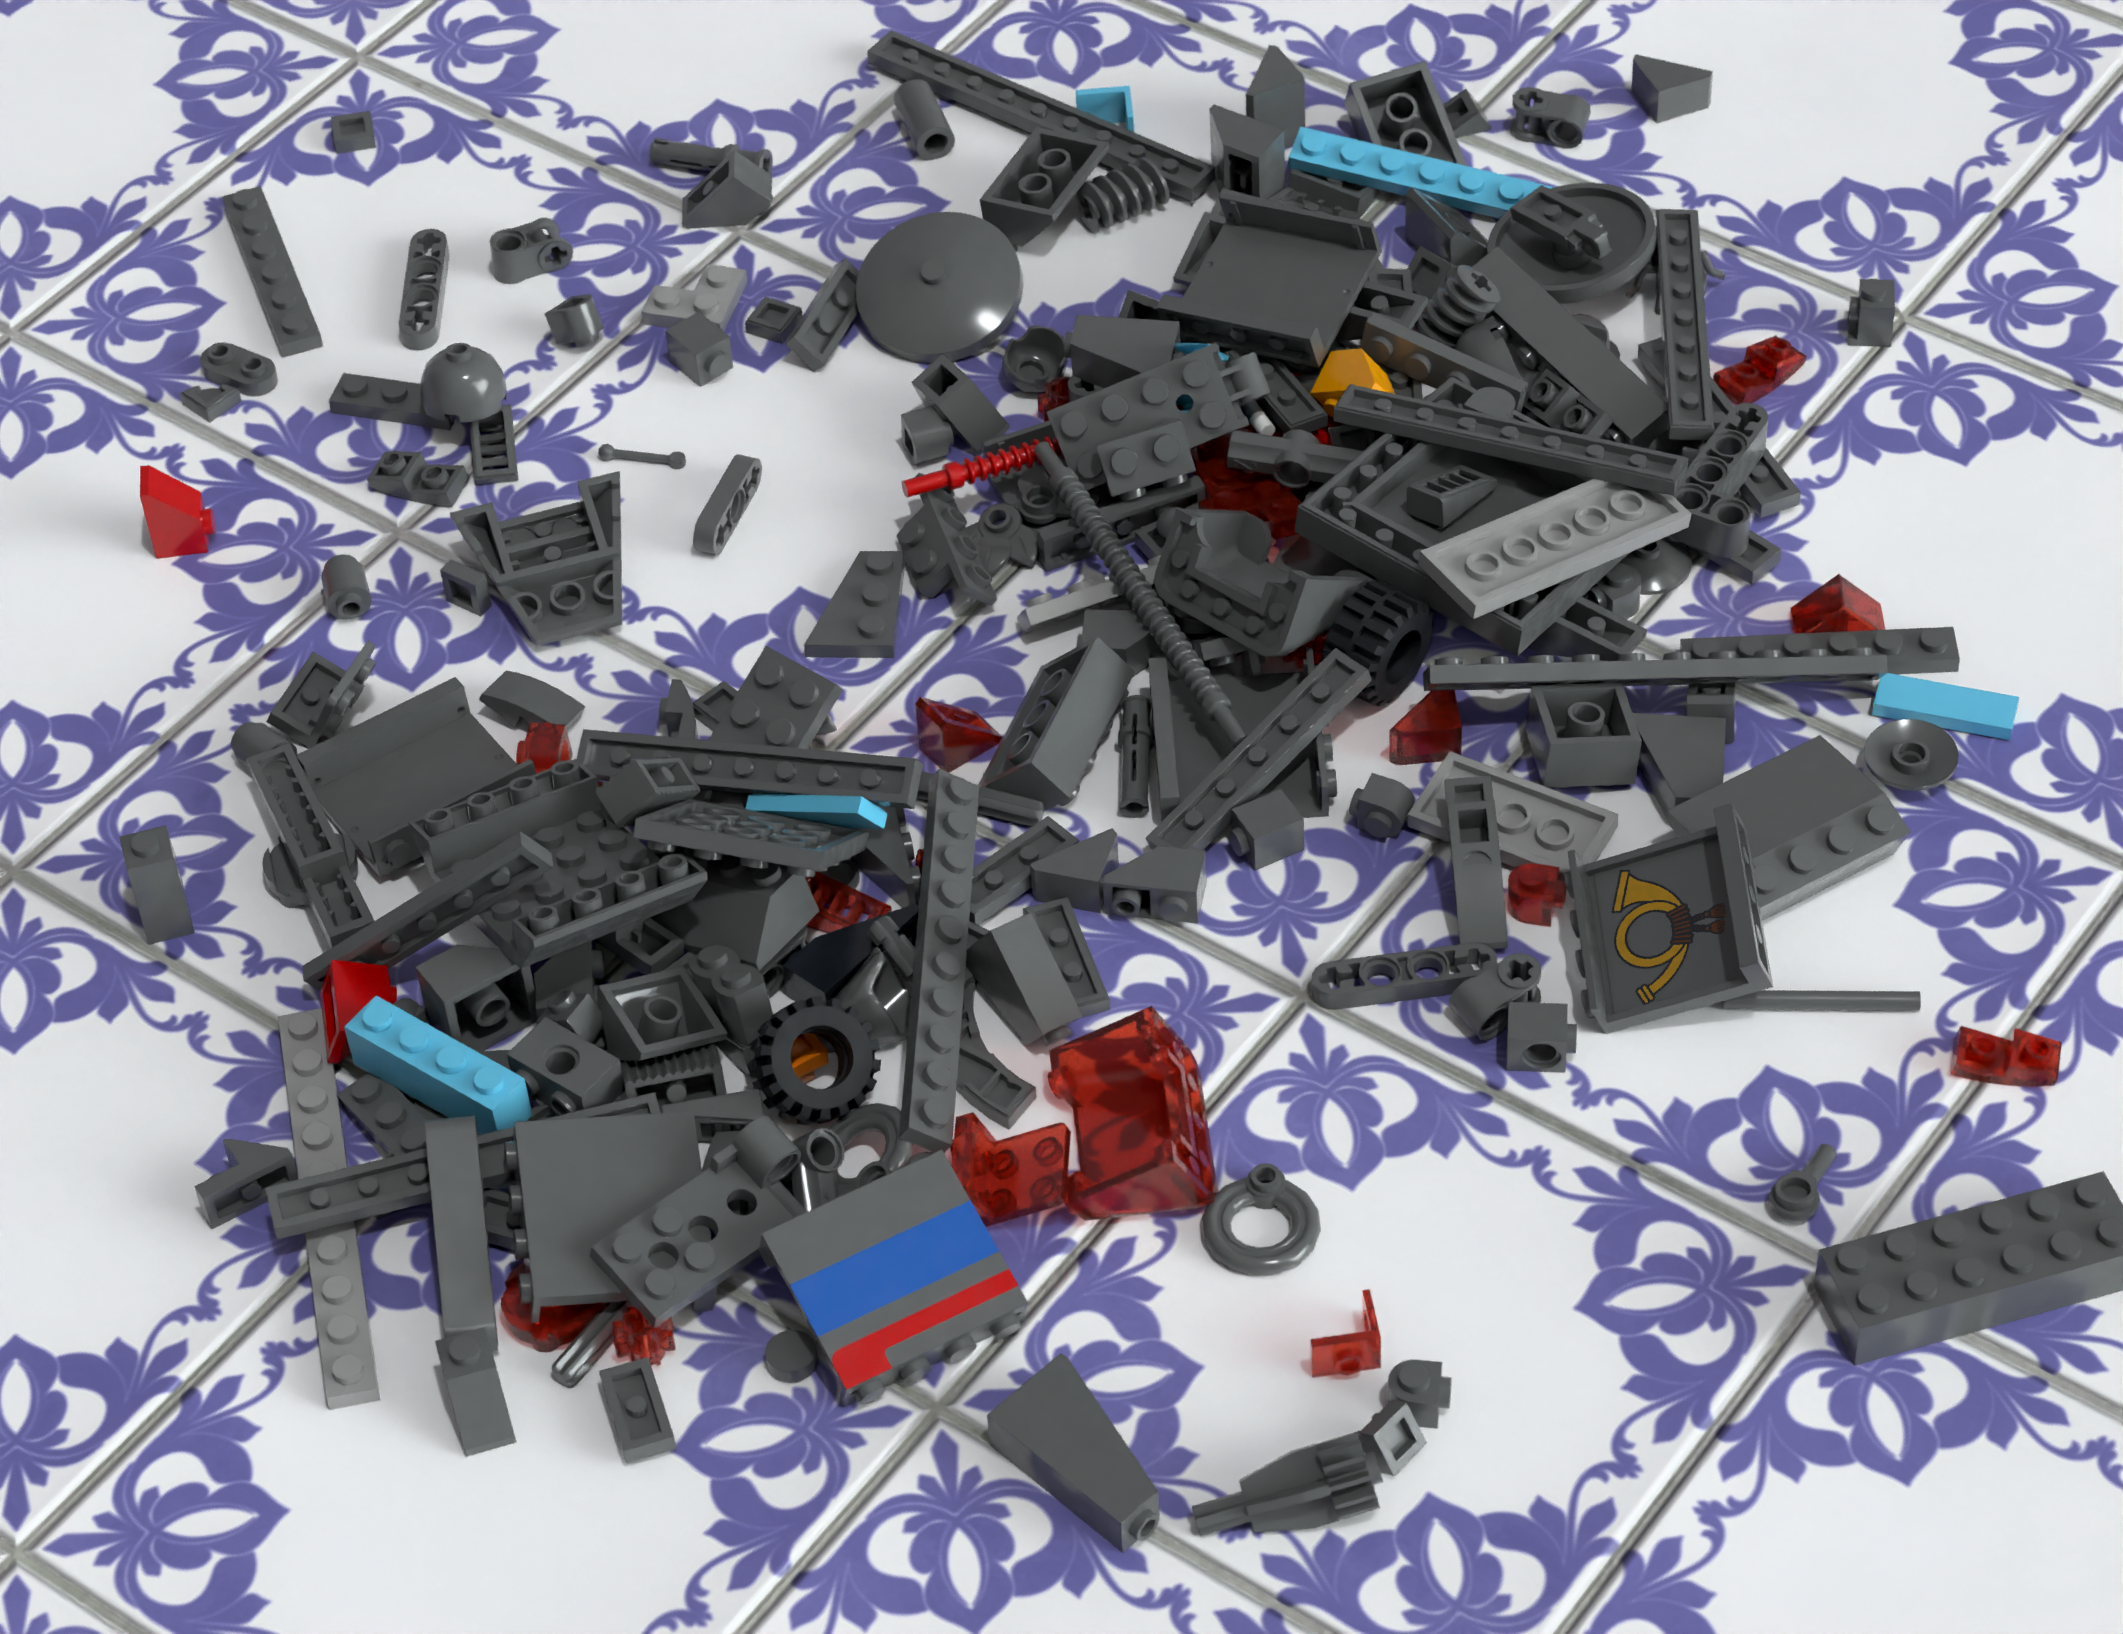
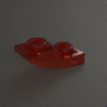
(1761, 371)
(2015, 1061)

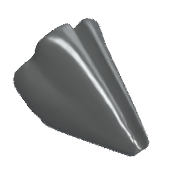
(879, 998)

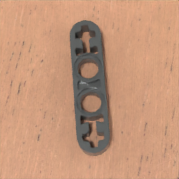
(424, 289)
(1402, 968)

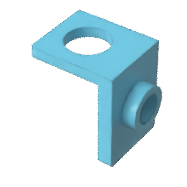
(1108, 103)

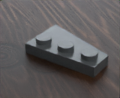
(863, 610)

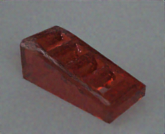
(840, 897)

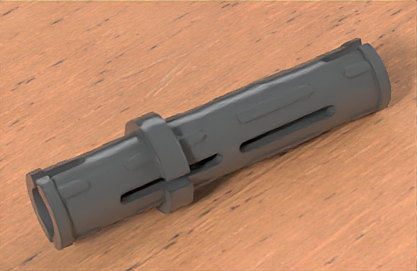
(1135, 719)

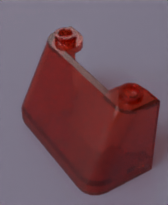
(1135, 1120)

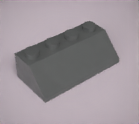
(1060, 725)
(741, 909)

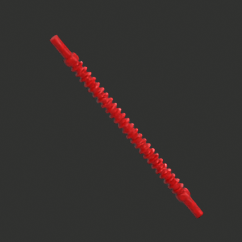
(954, 475)

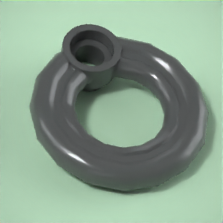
(869, 1118)
(1277, 1193)

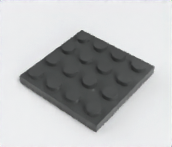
(751, 835)

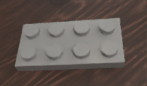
(1531, 818)

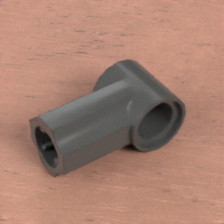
(816, 1176)

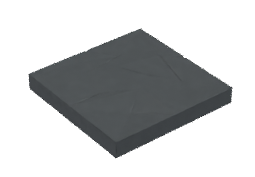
(1367, 523)

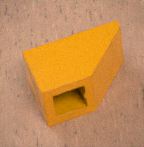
(1347, 368)

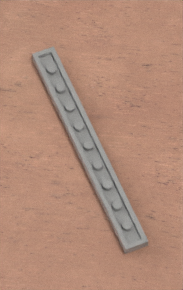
(333, 1250)

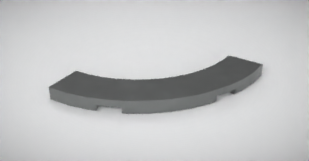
(981, 1075)

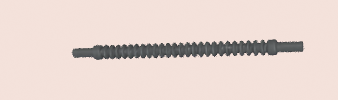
(1140, 592)

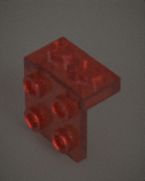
(1011, 1174)

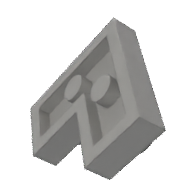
(713, 296)

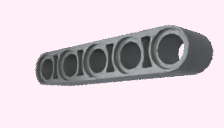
(460, 1227)

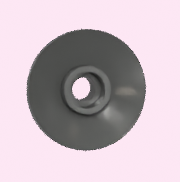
(1661, 565)
(1911, 754)

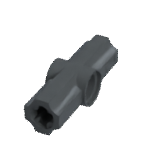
(1291, 459)

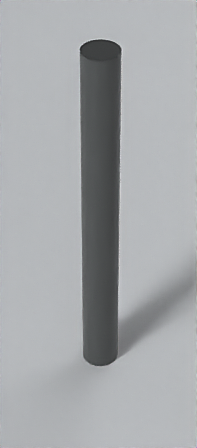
(1826, 1000)

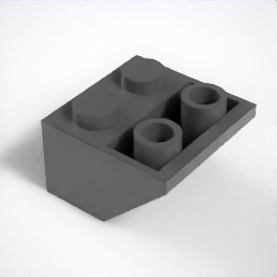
(1246, 154)

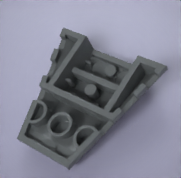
(556, 564)

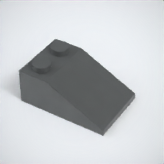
(1403, 113)

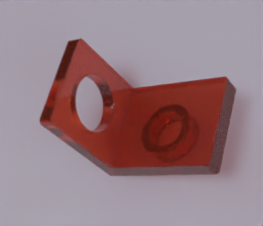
(1349, 1352)

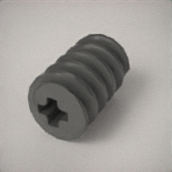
(1121, 191)
(1458, 306)

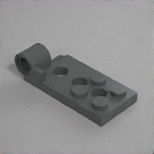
(743, 1170)

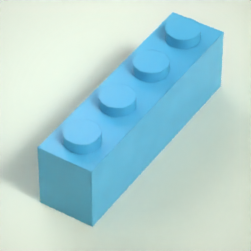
(436, 1067)

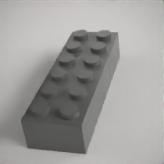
(1974, 1268)

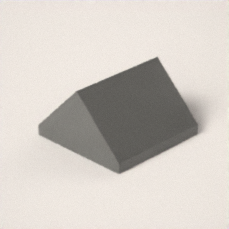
(1278, 94)
(1442, 230)
(656, 1015)

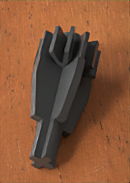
(1299, 1490)

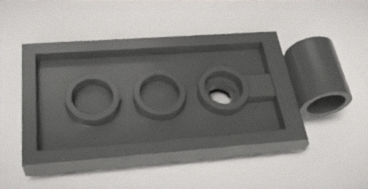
(1151, 401)

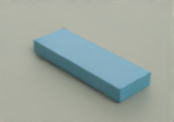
(1946, 705)
(835, 810)

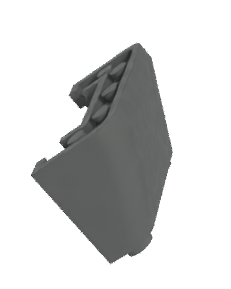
(1221, 576)

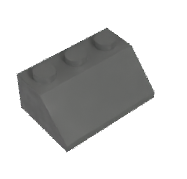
(1039, 182)

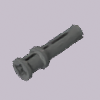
(701, 156)

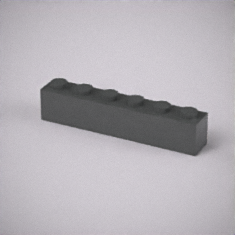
(1557, 341)

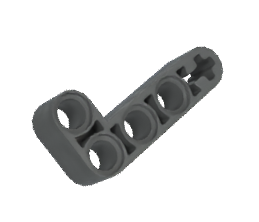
(1716, 474)

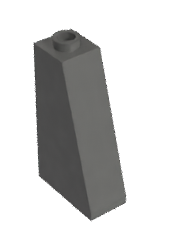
(1076, 1454)

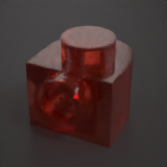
(544, 745)
(1535, 893)

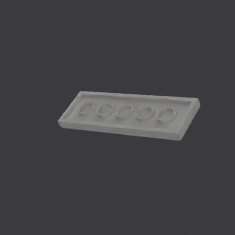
(1549, 543)

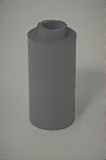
(924, 119)

